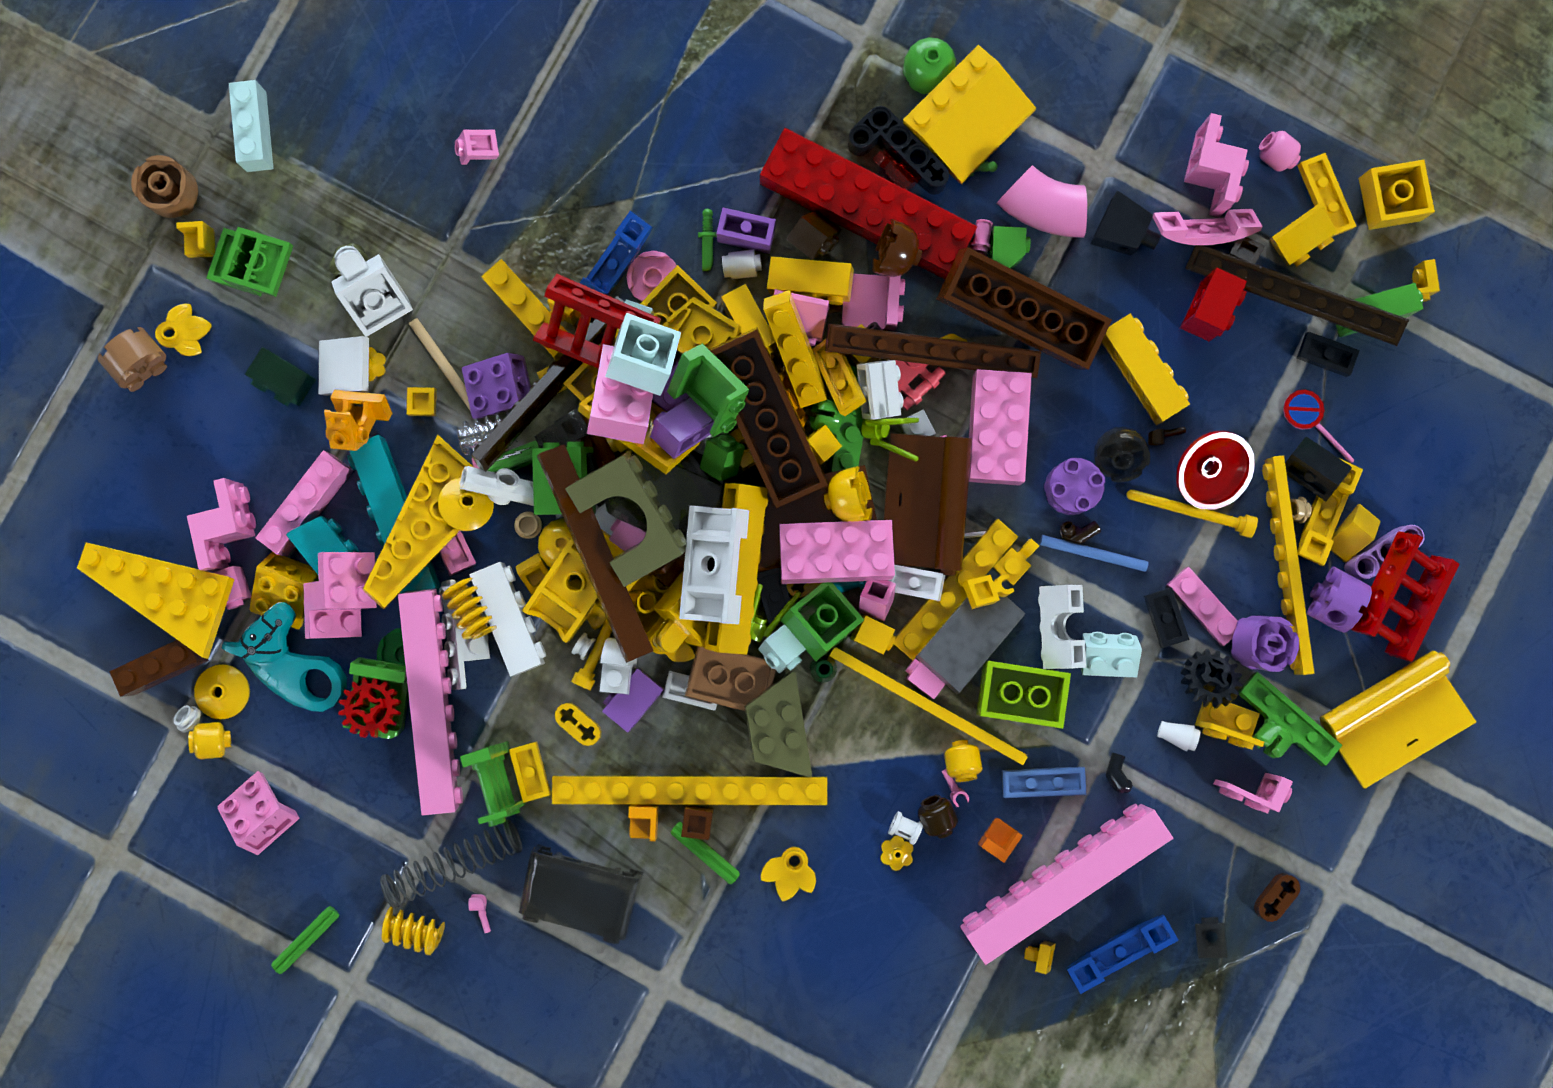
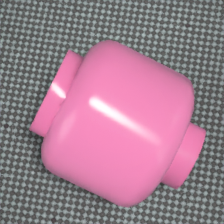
(1280, 151)

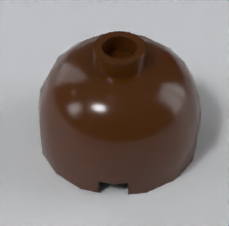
(897, 250)

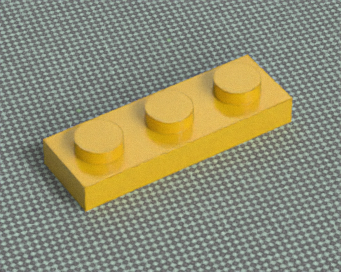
(1326, 190)
(839, 379)

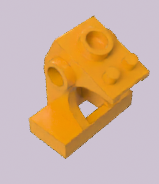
(352, 424)

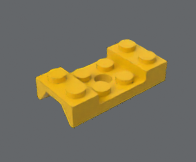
(559, 602)

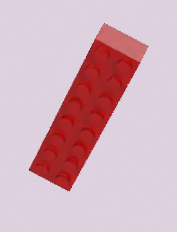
(862, 199)

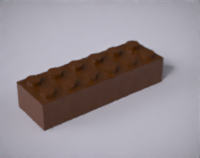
(1023, 309)
(771, 422)

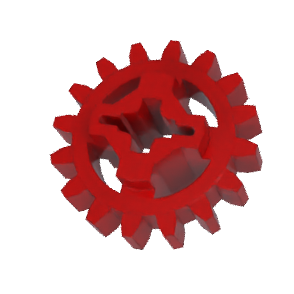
(371, 719)

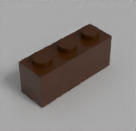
(154, 668)

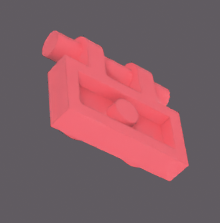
(909, 372)

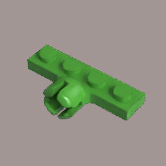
(844, 428)
(1286, 723)

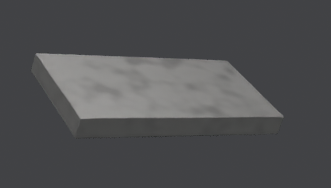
(968, 641)

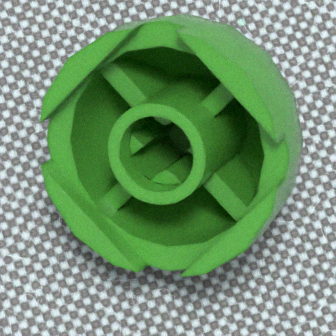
(928, 64)

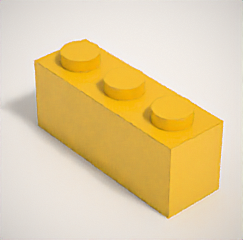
(812, 278)

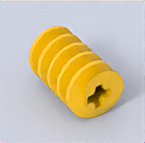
(467, 610)
(411, 932)

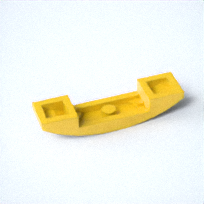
(1320, 526)

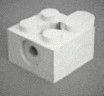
(368, 290)

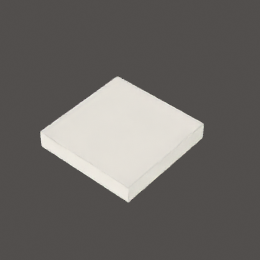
(344, 365)

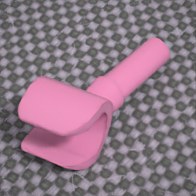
(955, 790)
(478, 903)

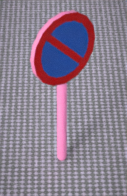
(1305, 410)

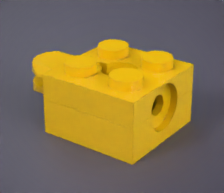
(675, 630)

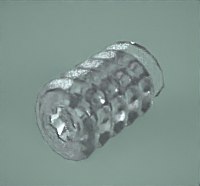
(471, 436)

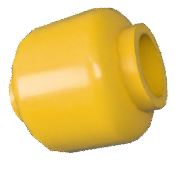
(209, 740)
(963, 761)

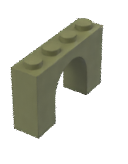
(625, 479)

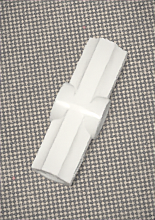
(499, 486)

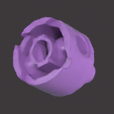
(1074, 486)
(1339, 600)
(1264, 643)

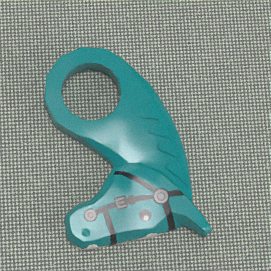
(283, 672)

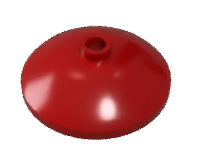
(1225, 475)

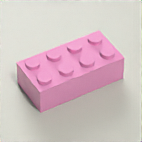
(999, 426)
(836, 552)

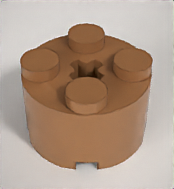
(165, 187)
(132, 359)

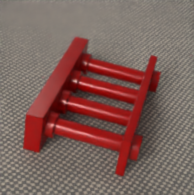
(590, 304)
(1422, 605)

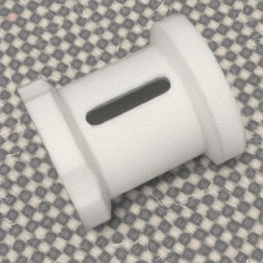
(905, 828)

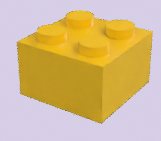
(1396, 194)

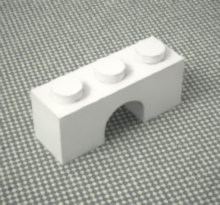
(1056, 606)

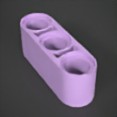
(1371, 554)

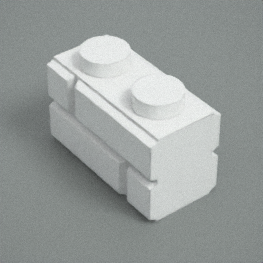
(880, 387)

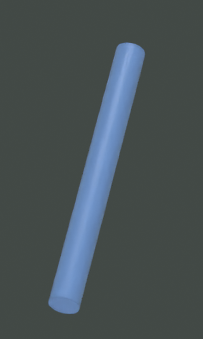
(1094, 553)

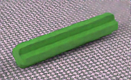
(707, 855)
(305, 940)

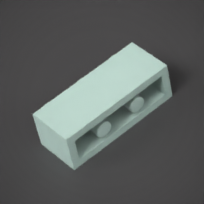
(251, 126)

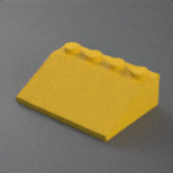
(969, 113)

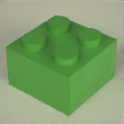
(822, 619)

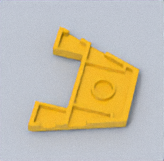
(701, 325)

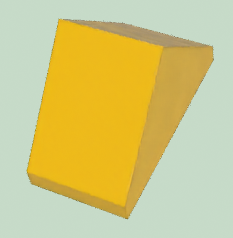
(1355, 533)

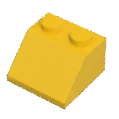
(1303, 235)

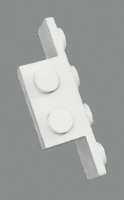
(459, 648)

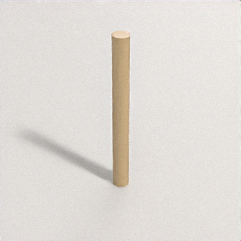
(440, 359)

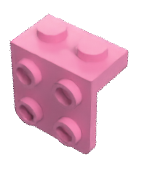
(874, 300)
(1271, 794)

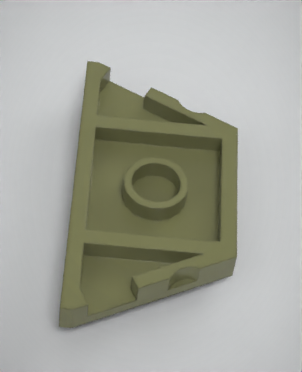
(778, 728)

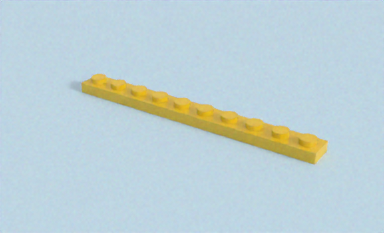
(690, 790)

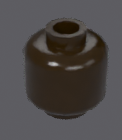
(937, 816)

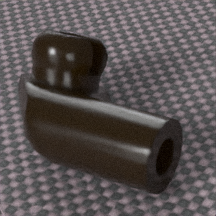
(1077, 534)

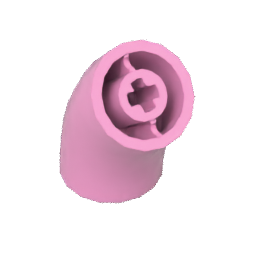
(1047, 204)

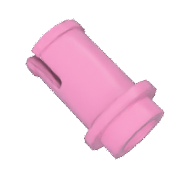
(982, 236)

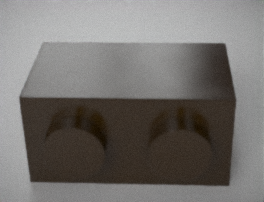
(814, 235)

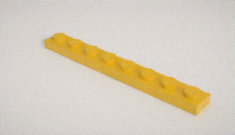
(1286, 554)

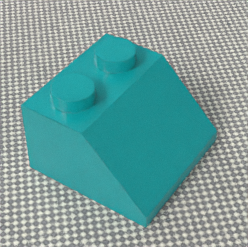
(319, 536)

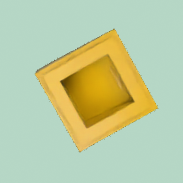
(532, 572)

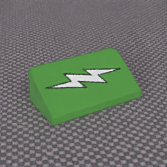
(515, 458)

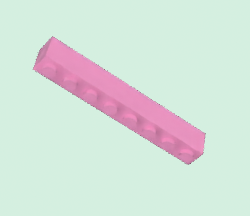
(429, 701)

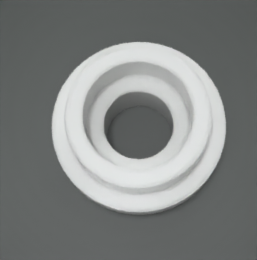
(187, 718)

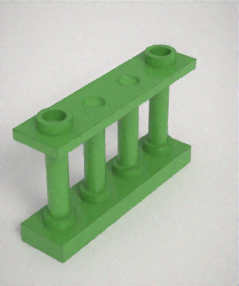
(493, 782)

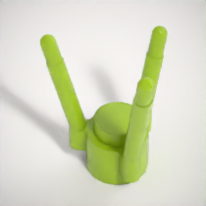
(880, 429)
(758, 624)

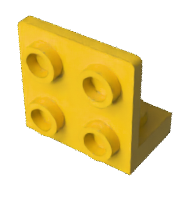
(281, 581)
(1230, 722)

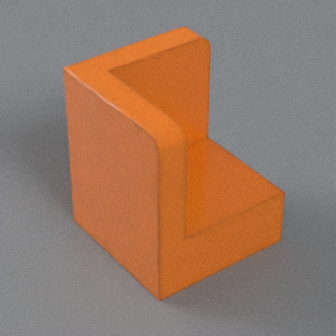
(1000, 839)

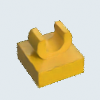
(1042, 956)

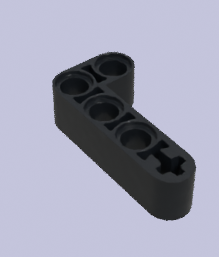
(901, 153)

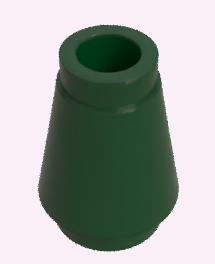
(814, 669)

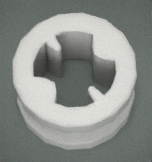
(583, 646)

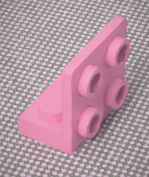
(256, 815)

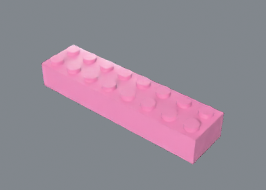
(1065, 881)

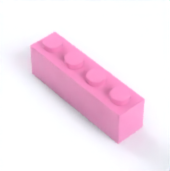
(304, 502)

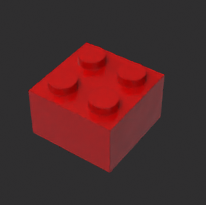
(1214, 305)

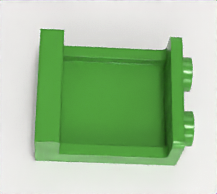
(710, 386)
(543, 496)
(391, 673)

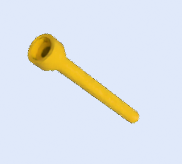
(1245, 525)
(585, 676)

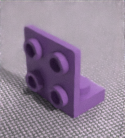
(495, 384)

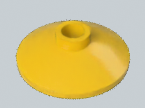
(462, 516)
(234, 691)

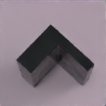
(1316, 468)

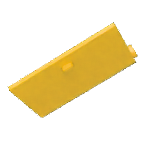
(1384, 720)

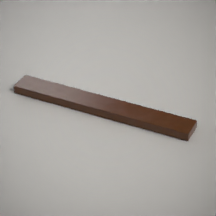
(930, 350)
(595, 557)

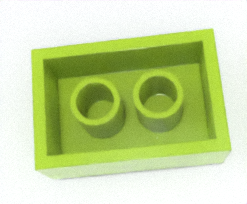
(1023, 694)

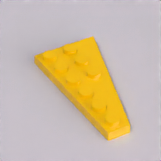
(419, 526)
(172, 596)

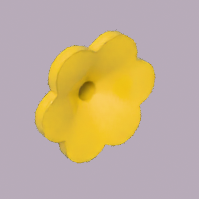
(376, 364)
(895, 845)

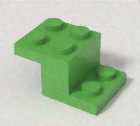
(250, 261)

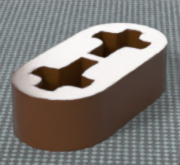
(1282, 901)

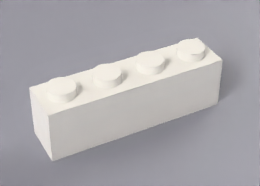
(514, 629)

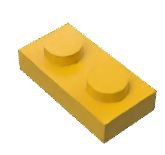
(530, 772)

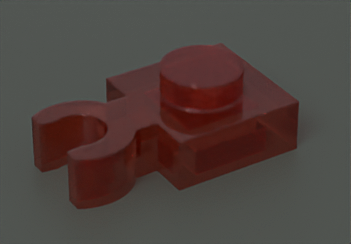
(896, 172)

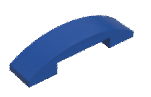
(619, 254)
(1121, 951)

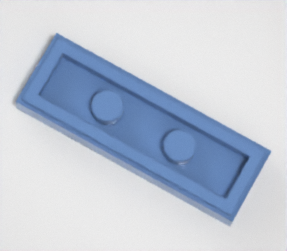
(1043, 782)

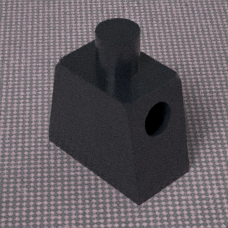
(1125, 227)

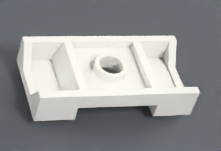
(716, 535)

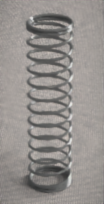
(509, 829)

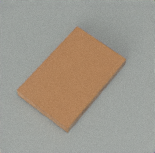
(728, 678)

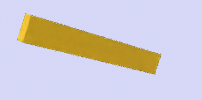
(928, 705)

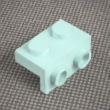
(1111, 654)

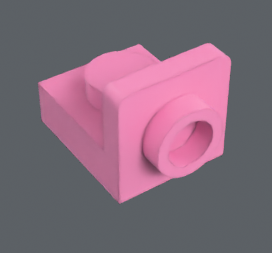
(476, 145)

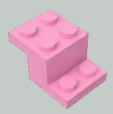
(1216, 165)
(221, 525)
(336, 600)

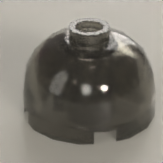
(1121, 454)

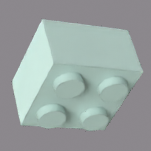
(643, 354)

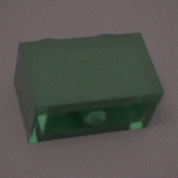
(280, 377)

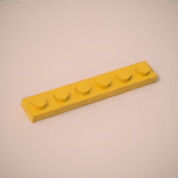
(935, 613)

